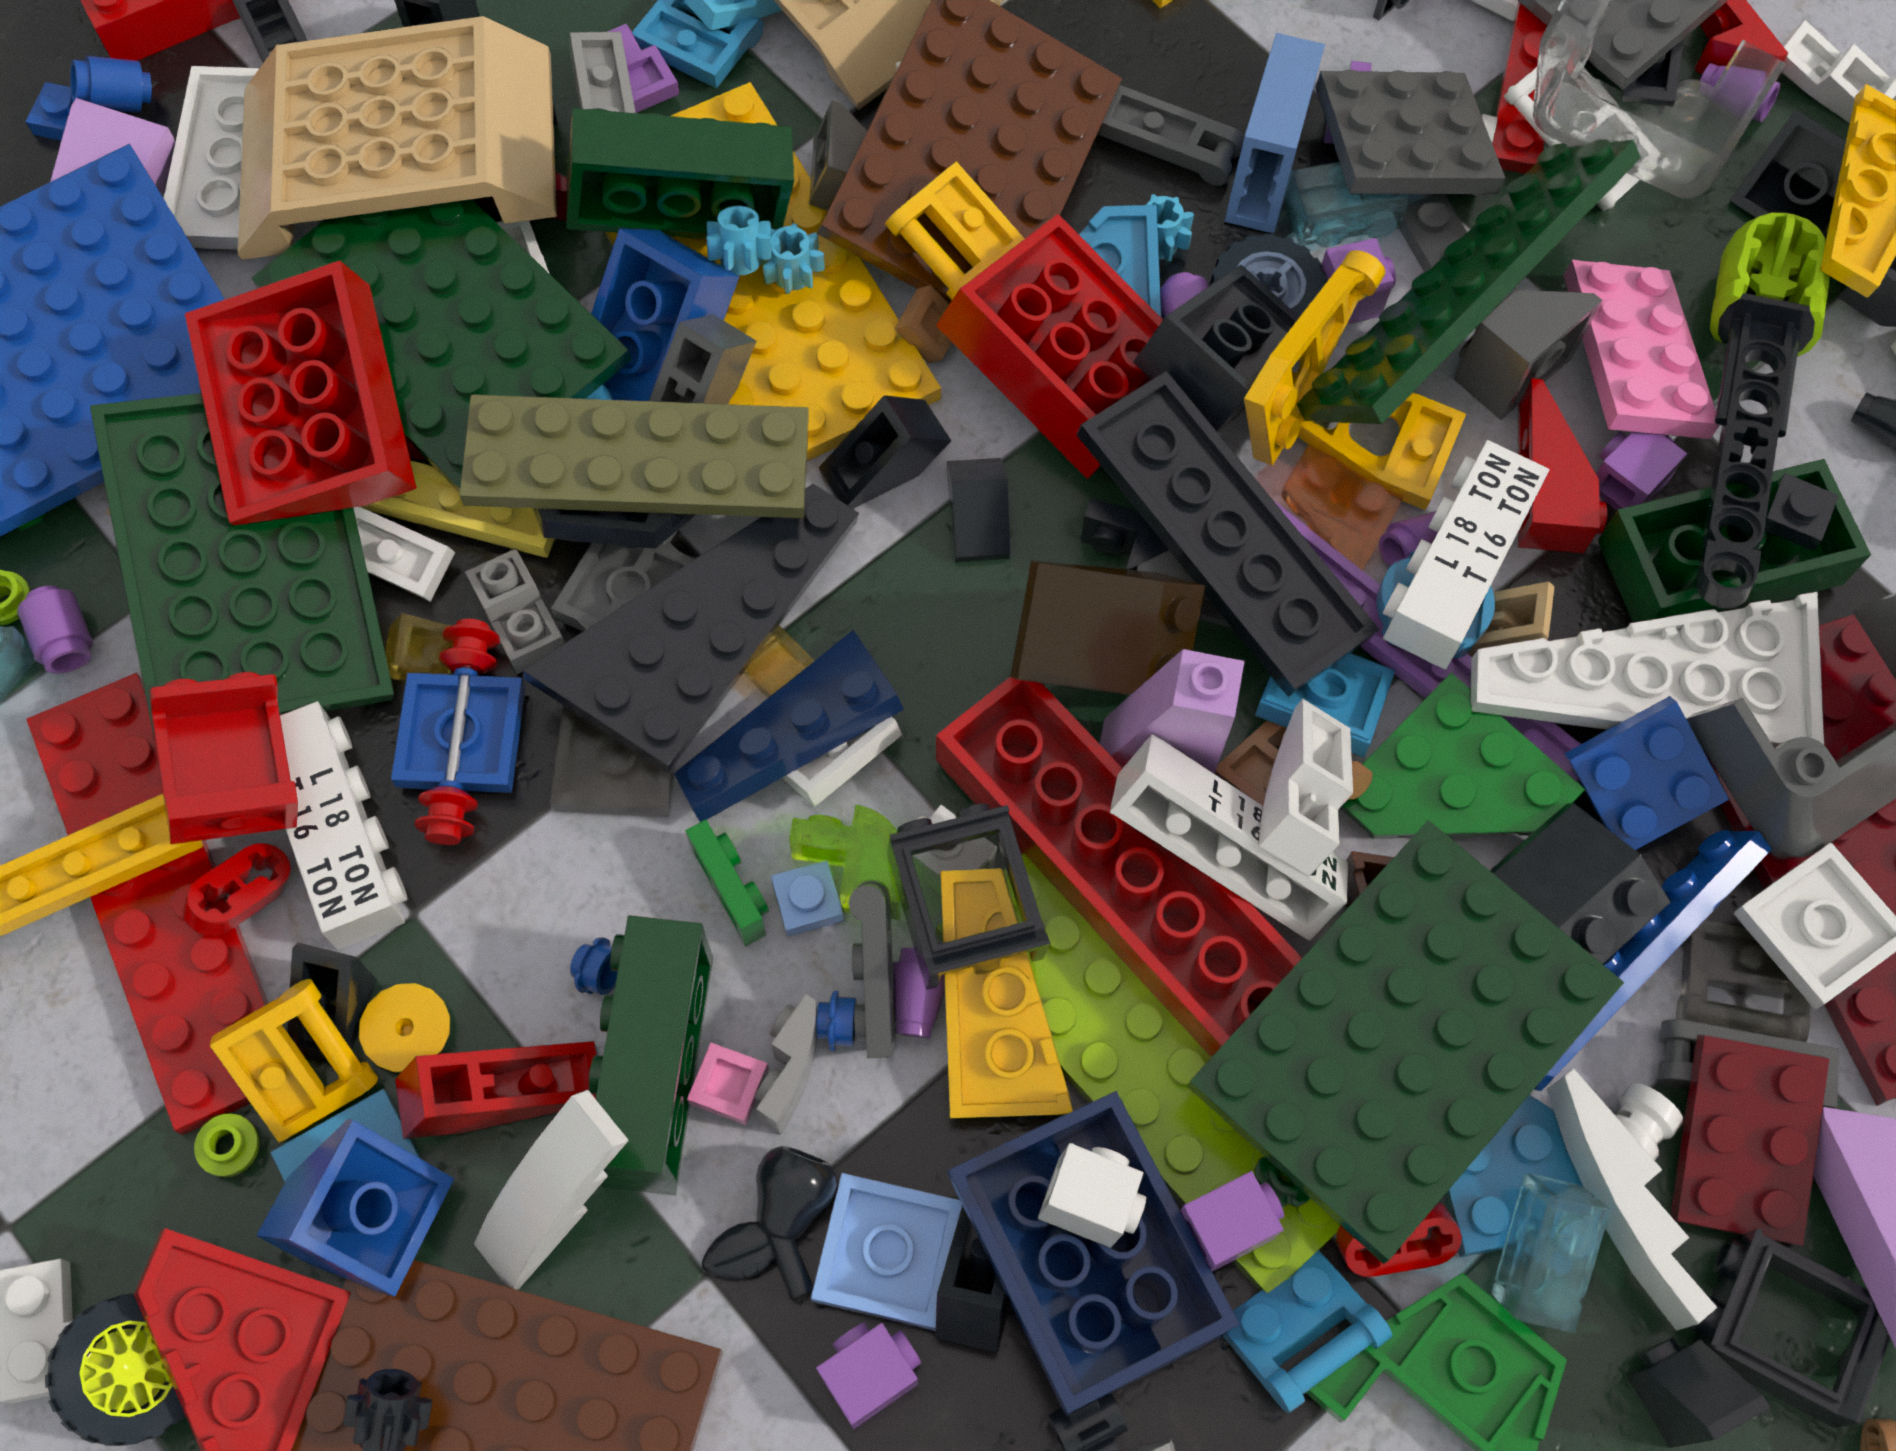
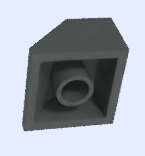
(1523, 340)

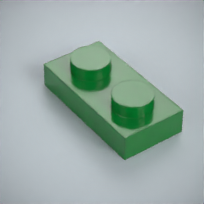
(741, 902)

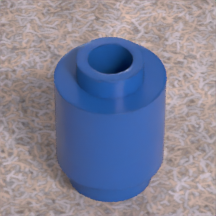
(110, 83)

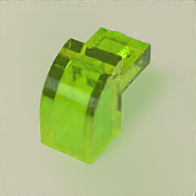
(855, 847)

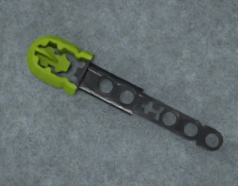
(1765, 330)

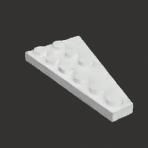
(1696, 658)

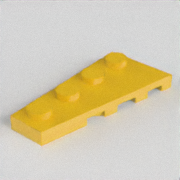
(1864, 207)
(995, 1020)

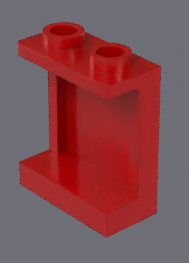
(222, 757)

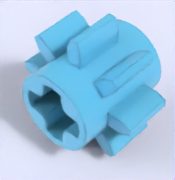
(1172, 225)
(739, 240)
(792, 258)

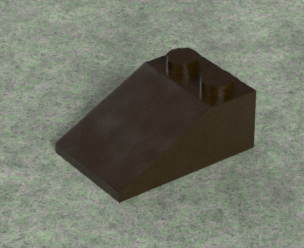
(1102, 625)

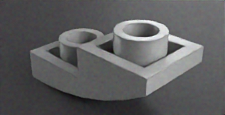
(515, 609)
(795, 1048)

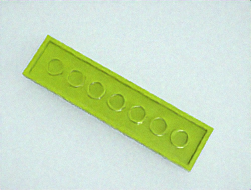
(1124, 1040)

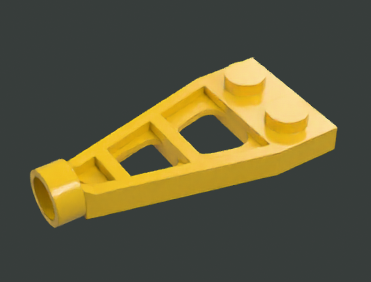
(1312, 339)
(1416, 457)

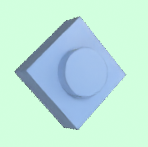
(807, 898)

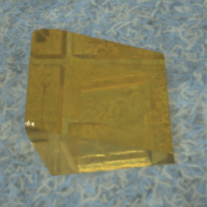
(415, 647)

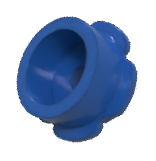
(592, 968)
(836, 1021)

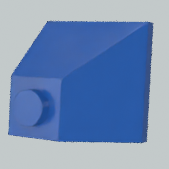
(357, 1208)

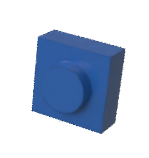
(50, 111)

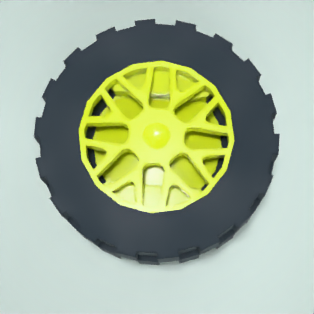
(110, 1377)

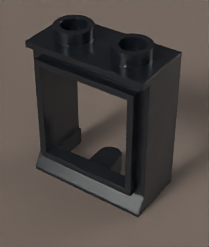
(980, 950)
(1741, 1270)

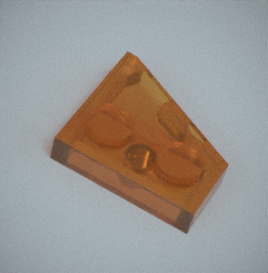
(1340, 504)

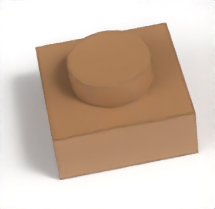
(919, 324)

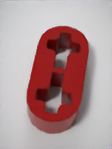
(230, 879)
(1413, 1253)

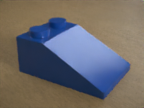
(645, 295)

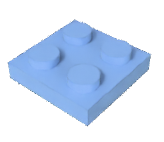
(886, 1251)

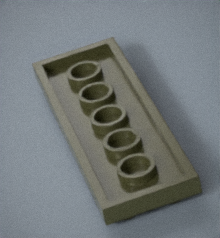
(635, 456)

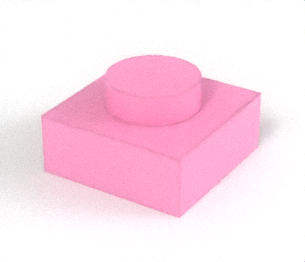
(727, 1083)

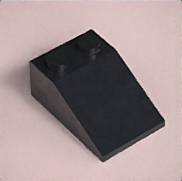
(1219, 343)

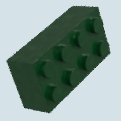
(673, 171)
(1659, 545)
(652, 1047)

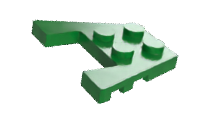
(1464, 1365)

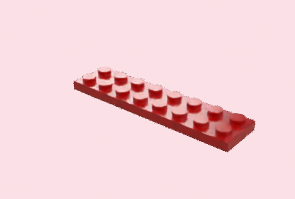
(175, 980)

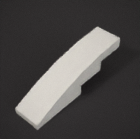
(1831, 75)
(1615, 1172)
(549, 1189)

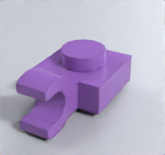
(648, 72)

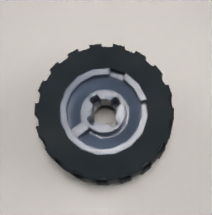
(1279, 265)

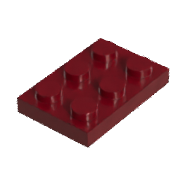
(1749, 1139)

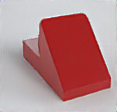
(1728, 28)

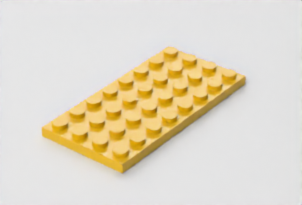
(819, 344)

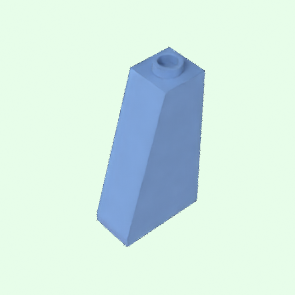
(1274, 133)

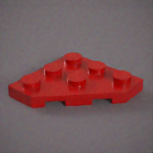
(237, 1340)

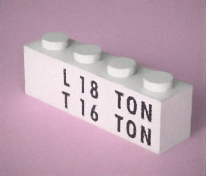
(1465, 555)
(1219, 835)
(334, 837)

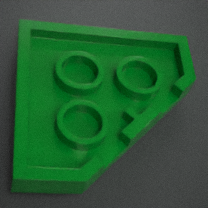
(1460, 773)

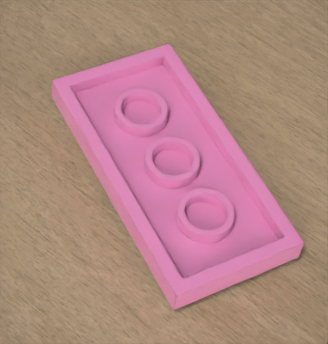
(1643, 352)

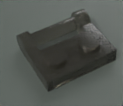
(1733, 960)

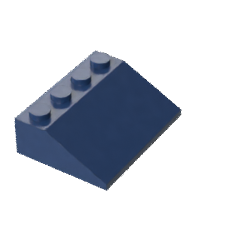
(1089, 1308)

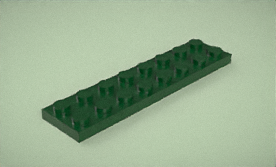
(1466, 283)

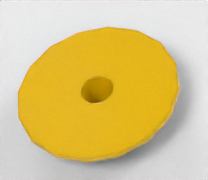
(403, 1025)

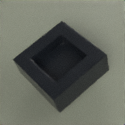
(1799, 511)

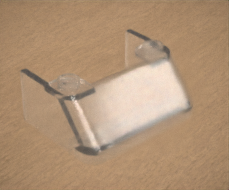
(1678, 145)

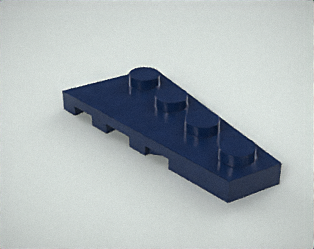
(798, 723)

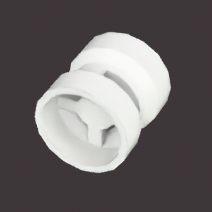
(1648, 1116)

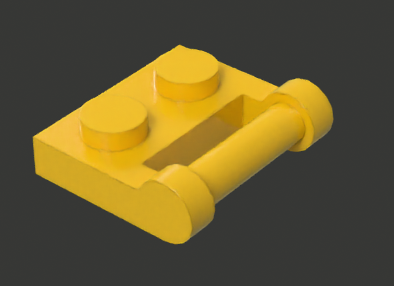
(964, 218)
(275, 1071)

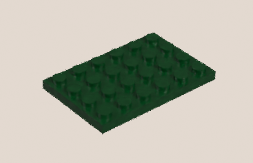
(459, 317)
(229, 596)
(1405, 1039)

